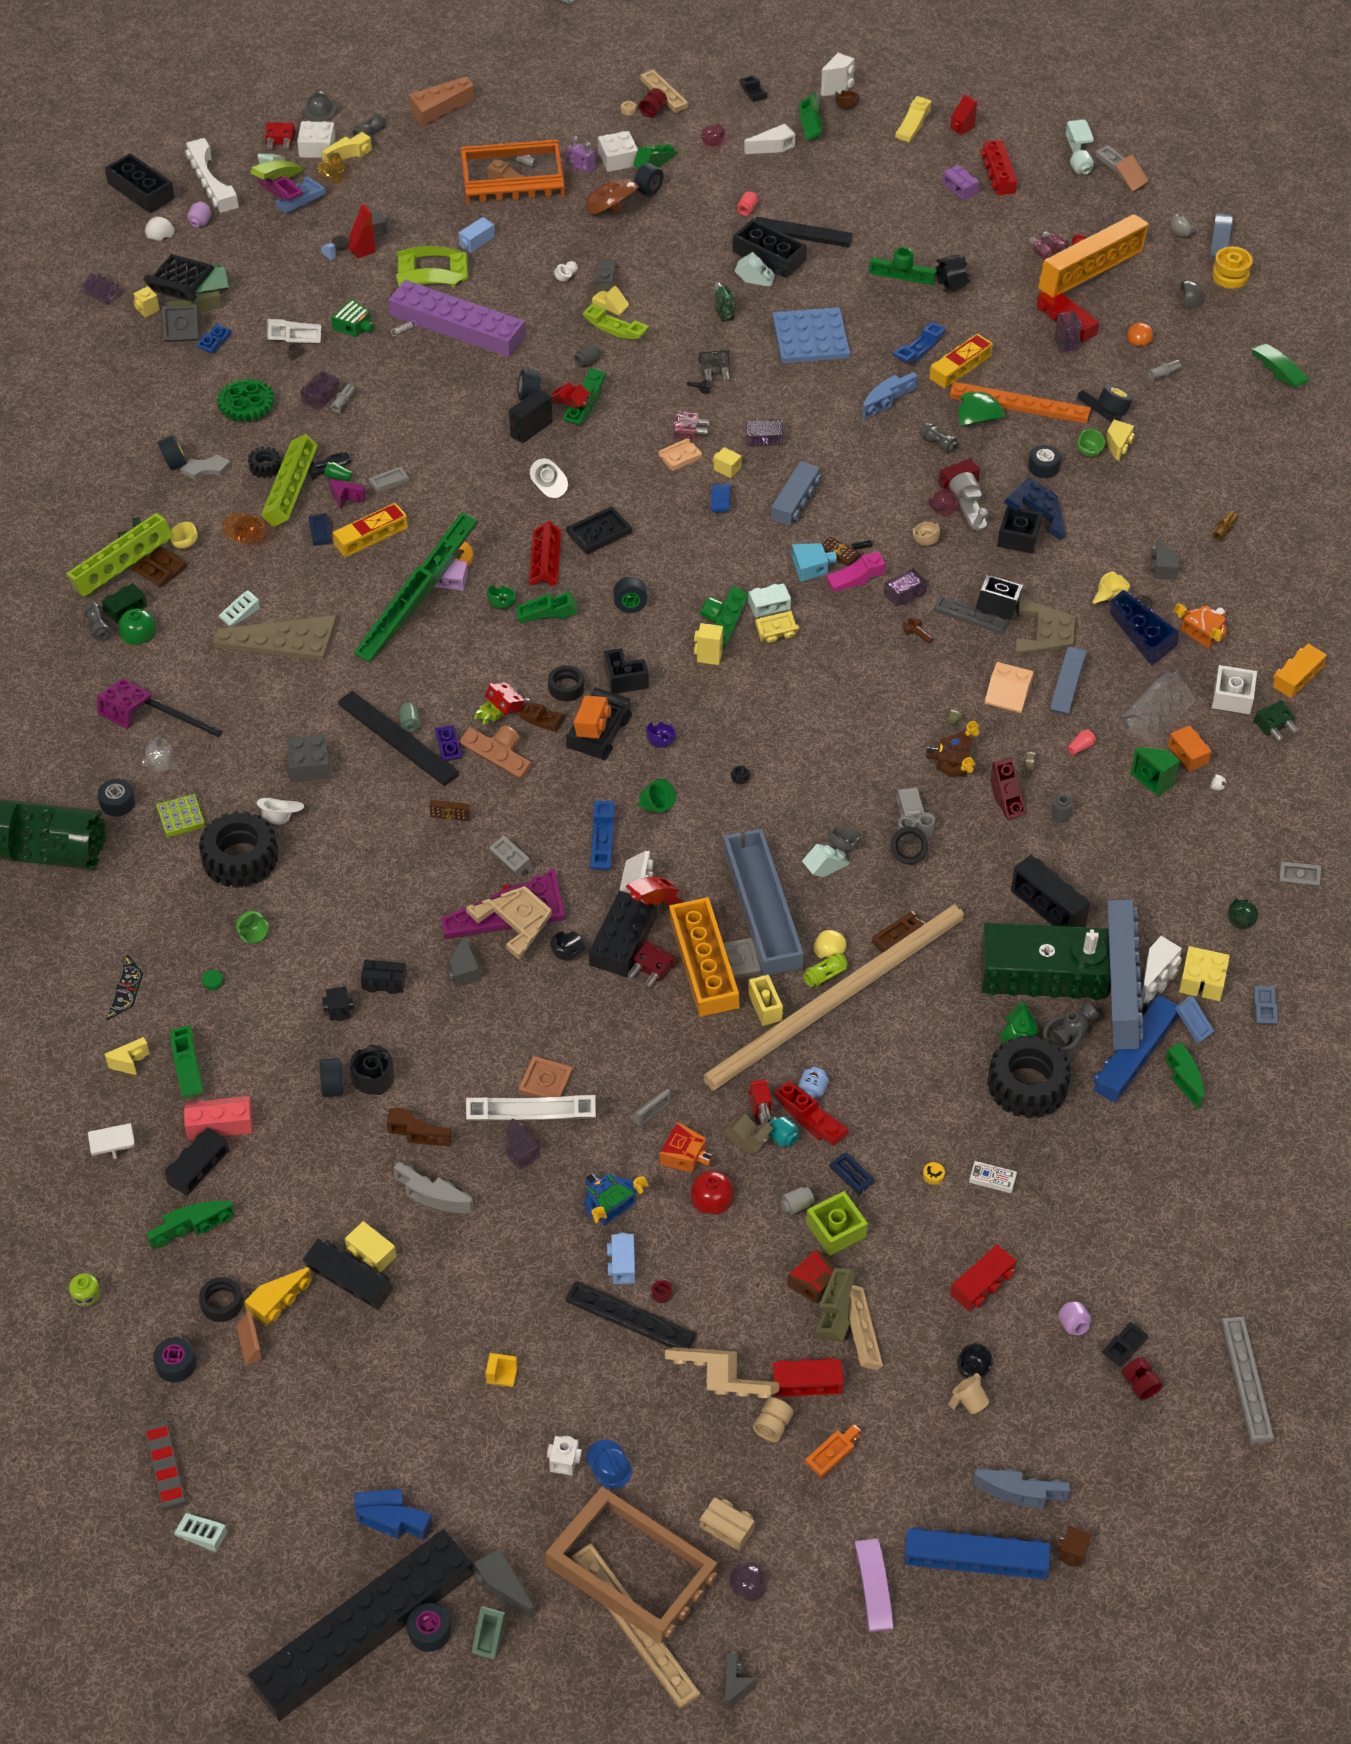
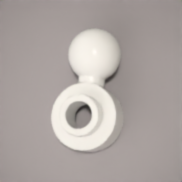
(564, 272)

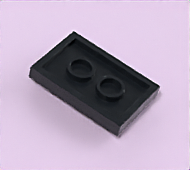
(599, 530)

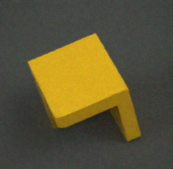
(501, 1370)

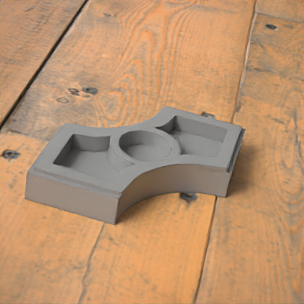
(213, 465)

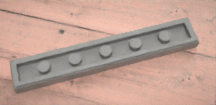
(1247, 1380)

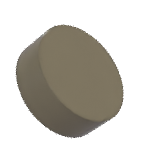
(1030, 761)

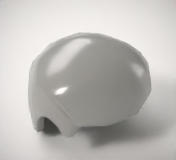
(1181, 226)

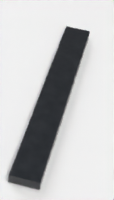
(398, 738)

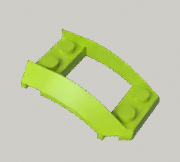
(408, 271)

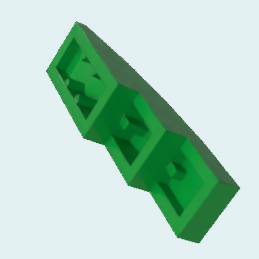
(1282, 366)

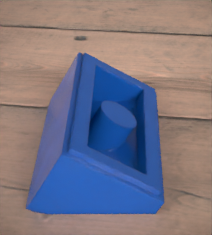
(376, 1498)

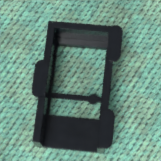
(602, 748)

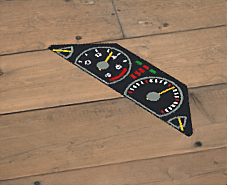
(126, 988)

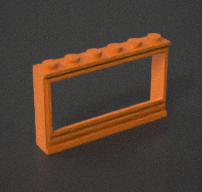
(512, 185)

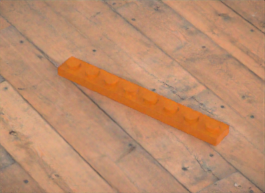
(1027, 403)

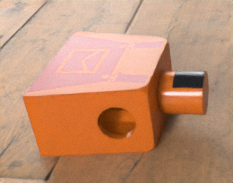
(685, 1150)

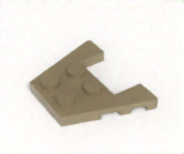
(1054, 629)

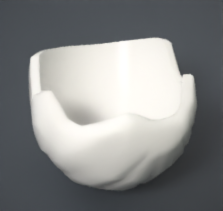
(159, 228)

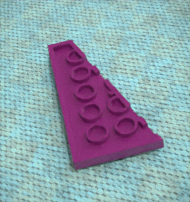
(544, 887)

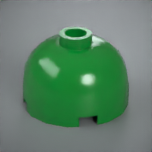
(137, 626)

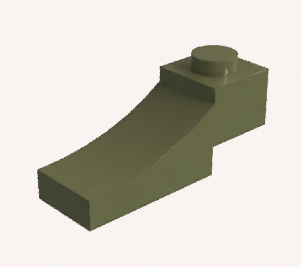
(204, 302)
(835, 1304)

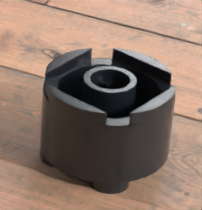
(952, 272)
(372, 1070)

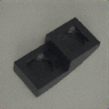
(752, 88)
(1125, 1344)

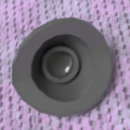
(319, 107)

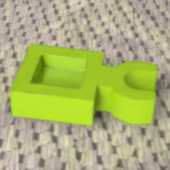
(488, 712)

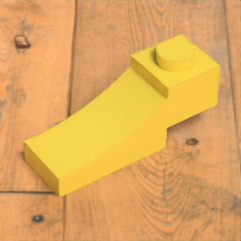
(914, 119)
(347, 148)

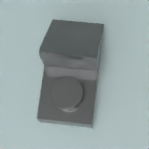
(736, 1686)

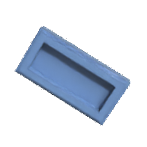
(1194, 1019)

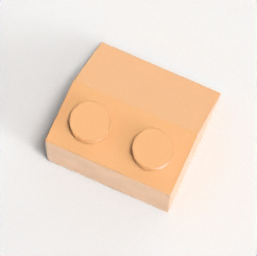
(1009, 687)

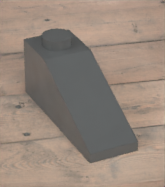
(501, 1582)

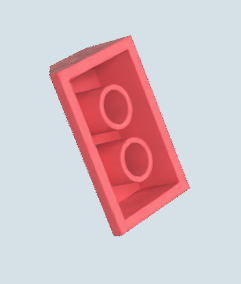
(222, 1116)

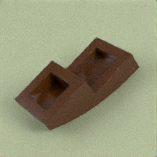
(538, 716)

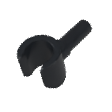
(704, 386)

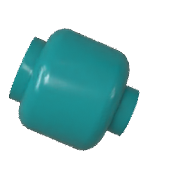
(784, 1132)

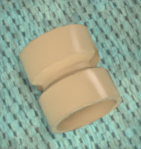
(773, 1419)

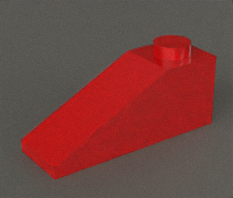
(362, 234)

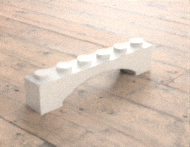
(221, 195)
(531, 1108)

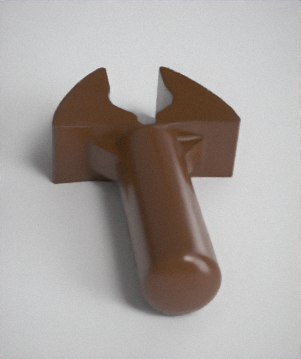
(916, 629)

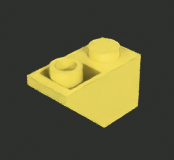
(1118, 438)

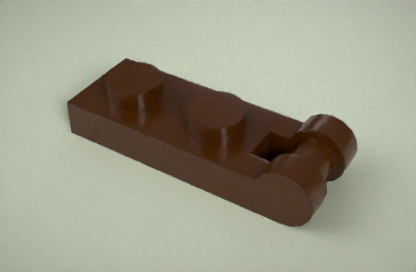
(897, 931)

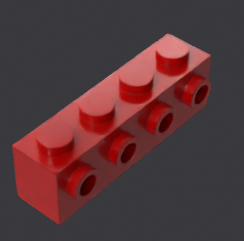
(999, 167)

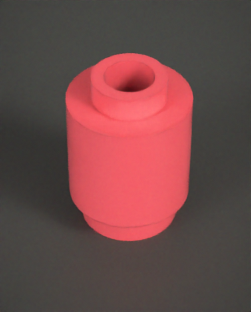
(747, 203)

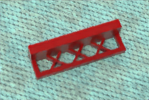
(548, 552)

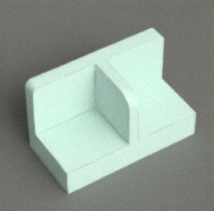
(1078, 133)

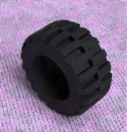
(242, 868)
(1035, 1055)

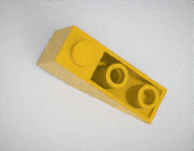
(274, 1296)

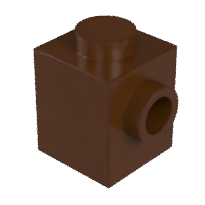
(1073, 1546)

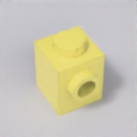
(146, 301)
(727, 462)

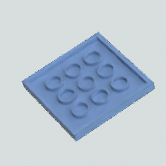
(810, 335)

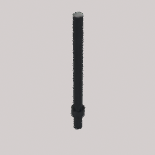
(184, 717)

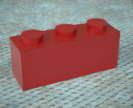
(984, 1278)
(808, 1377)

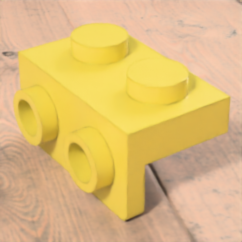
(776, 626)

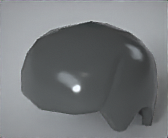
(845, 839)

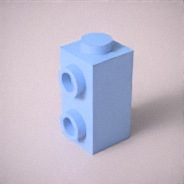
(476, 234)
(622, 1254)

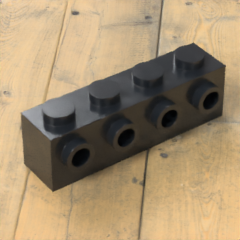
(348, 1274)

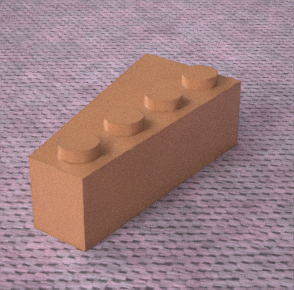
(441, 100)

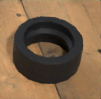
(566, 672)
(909, 830)
(228, 1312)

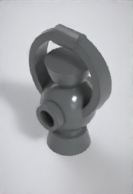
(1074, 1025)

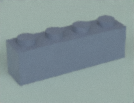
(795, 493)

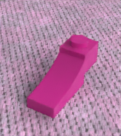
(857, 573)

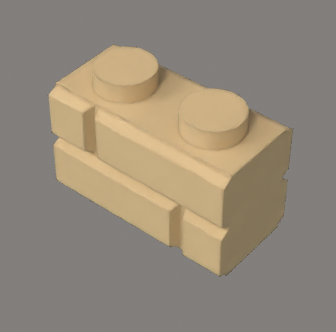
(727, 1523)

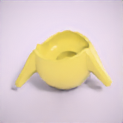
(1110, 586)

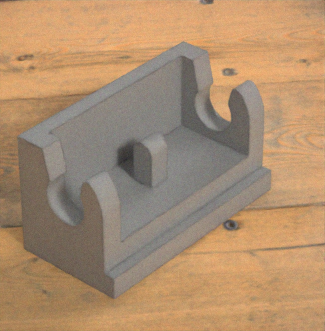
(511, 856)

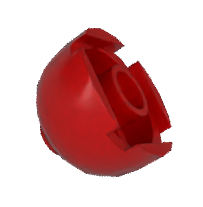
(712, 1193)

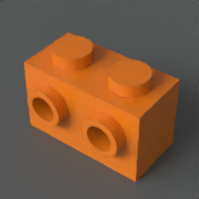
(592, 717)
(1189, 748)

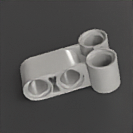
(913, 813)

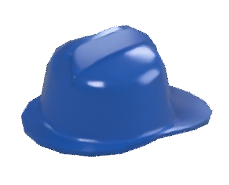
(609, 1464)

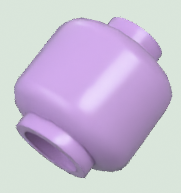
(199, 214)
(1074, 1318)

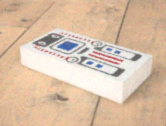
(993, 1177)

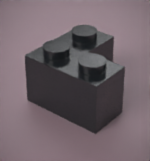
(625, 675)

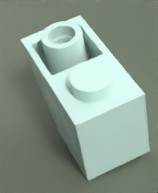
(754, 271)
(825, 860)

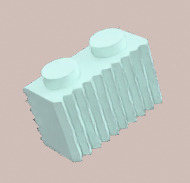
(769, 600)

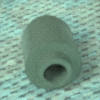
(409, 717)

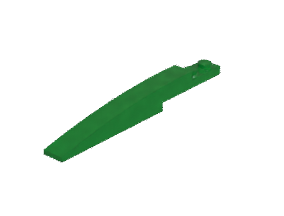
(416, 588)

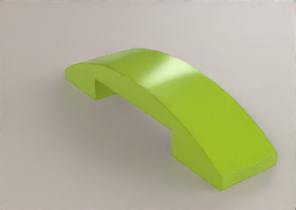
(612, 325)

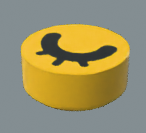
(933, 1173)

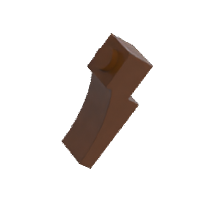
(417, 1131)

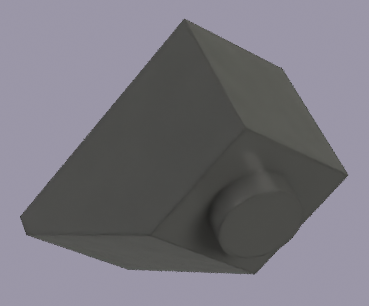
(462, 965)

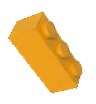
(1299, 670)

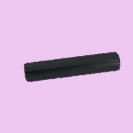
(1092, 402)

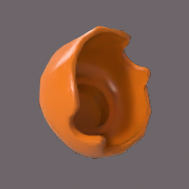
(1140, 334)

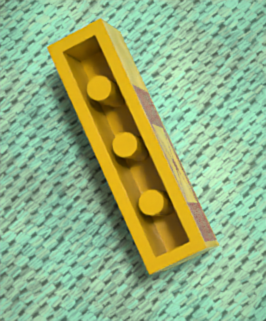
(961, 361)
(370, 530)

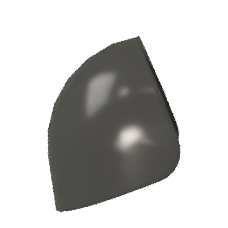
(1193, 294)

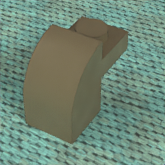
(747, 1134)

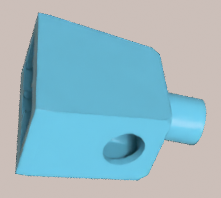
(811, 560)

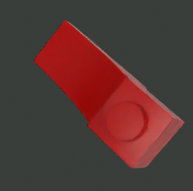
(570, 395)

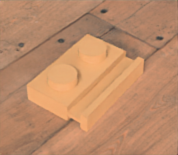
(680, 454)

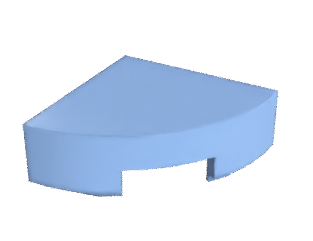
(329, 251)

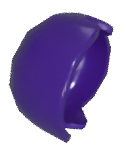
(660, 735)

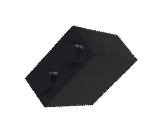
(530, 416)

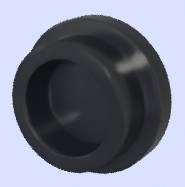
(740, 775)

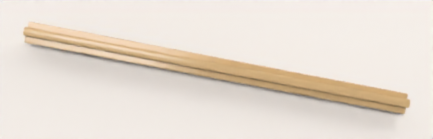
(832, 998)

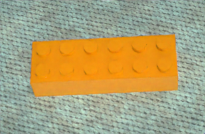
(704, 957)

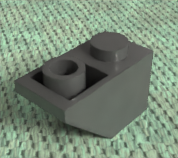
(1165, 561)

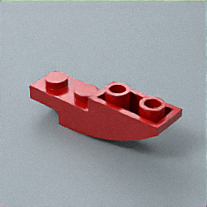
(654, 890)
(809, 1115)

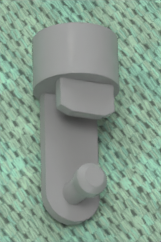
(967, 492)

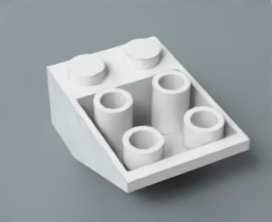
(1159, 969)

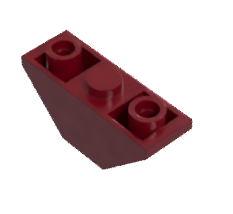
(1006, 788)

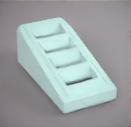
(247, 600)
(212, 1544)

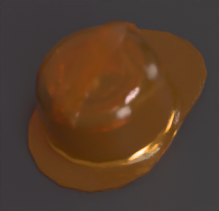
(244, 528)

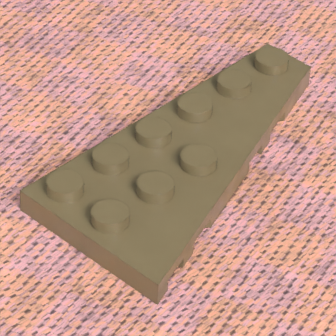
(292, 638)

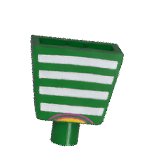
(352, 319)

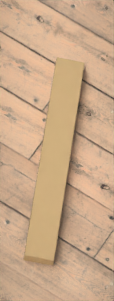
(655, 1654)

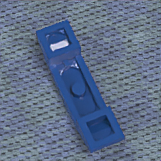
(923, 344)
(602, 835)

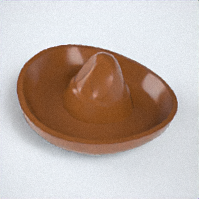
(610, 196)

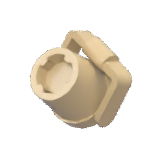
(970, 1394)

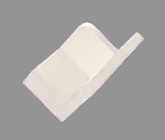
(111, 1139)

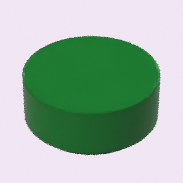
(212, 980)

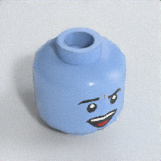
(814, 1082)

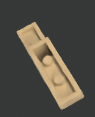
(722, 1371)

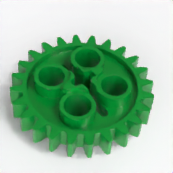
(245, 400)

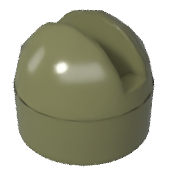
(955, 717)

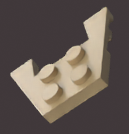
(521, 911)

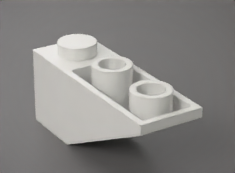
(771, 141)

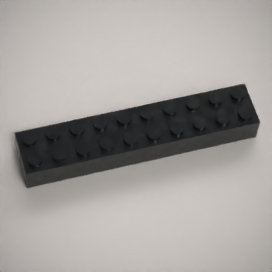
(359, 1625)

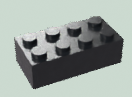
(139, 182)
(774, 248)
(1049, 894)
(622, 934)

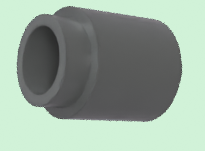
(587, 355)
(1061, 808)

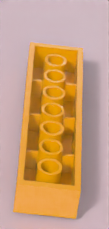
(1093, 255)

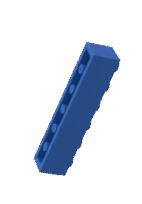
(1127, 1063)
(977, 1553)

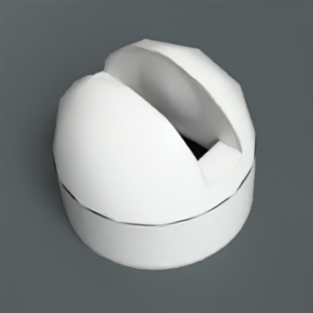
(1217, 781)

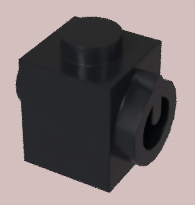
(337, 1004)

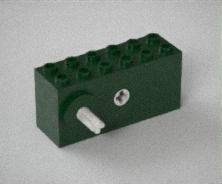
(1045, 961)

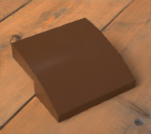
(160, 567)

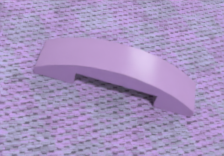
(874, 1585)

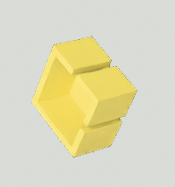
(1204, 967)

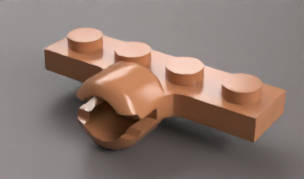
(498, 749)

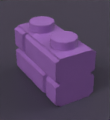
(960, 182)

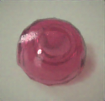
(713, 135)
(943, 502)

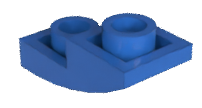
(213, 340)
(720, 497)

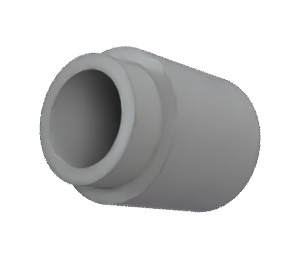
(797, 1200)

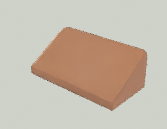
(1132, 173)
(248, 1339)

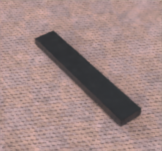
(809, 232)
(629, 1316)

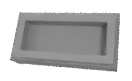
(388, 480)

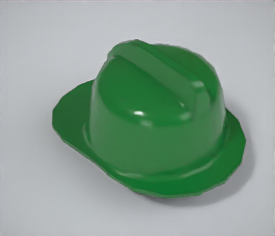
(657, 796)

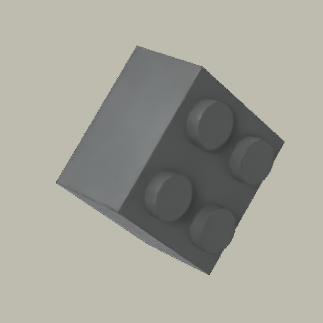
(308, 758)

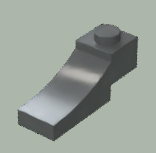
(604, 275)

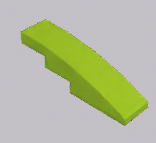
(276, 169)

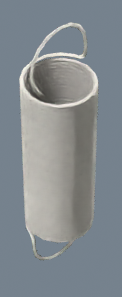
(404, 327)

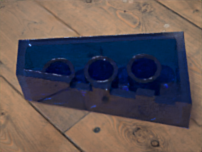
(1145, 628)

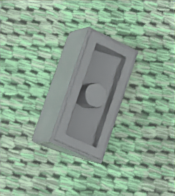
(1299, 873)
(651, 1108)

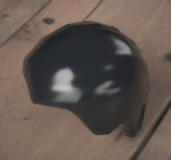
(567, 945)

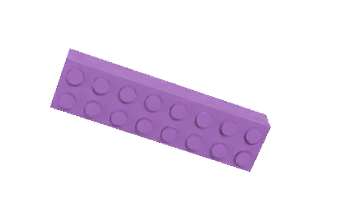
(457, 318)

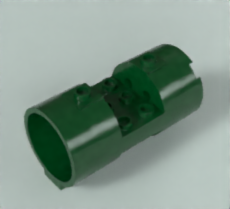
(51, 834)

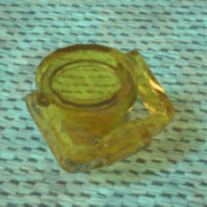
(332, 166)

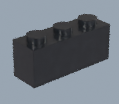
(196, 1161)

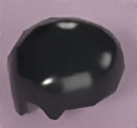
(974, 1359)

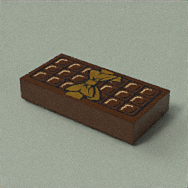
(844, 553)
(450, 810)

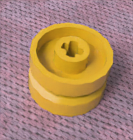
(1232, 267)

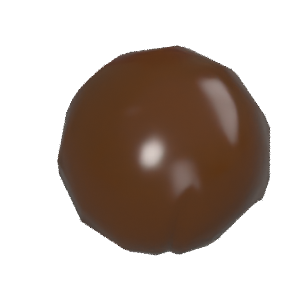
(847, 99)

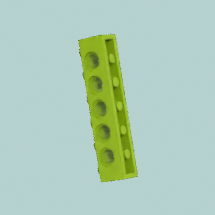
(289, 480)
(110, 555)

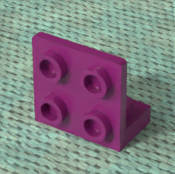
(120, 700)

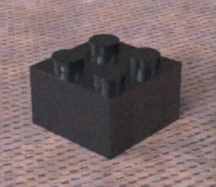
(1019, 530)
(999, 597)

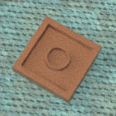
(545, 1079)

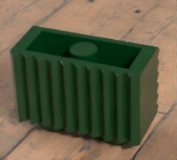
(125, 599)

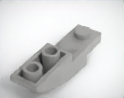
(438, 1195)

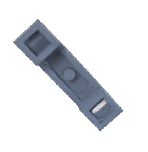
(1221, 233)

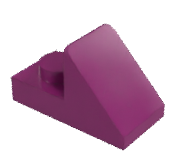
(345, 491)

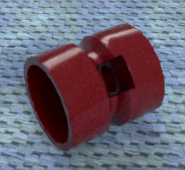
(653, 102)
(1142, 1378)

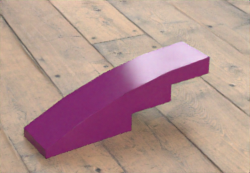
(281, 187)

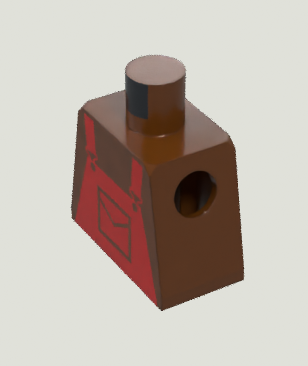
(811, 1276)

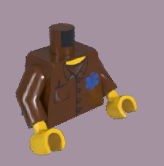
(954, 752)

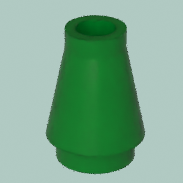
(337, 472)

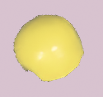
(184, 535)
(828, 943)

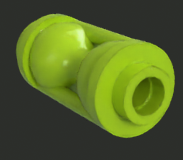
(816, 975)

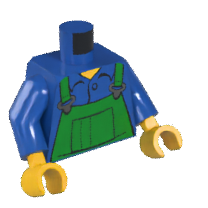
(610, 1196)

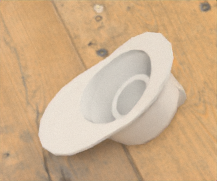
(548, 478)
(278, 811)

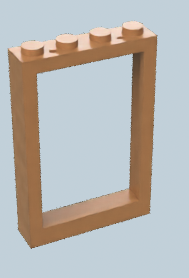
(611, 1598)

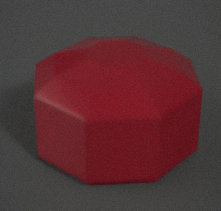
(662, 1291)

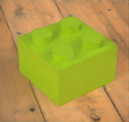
(836, 1223)

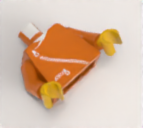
(1203, 624)

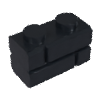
(383, 976)

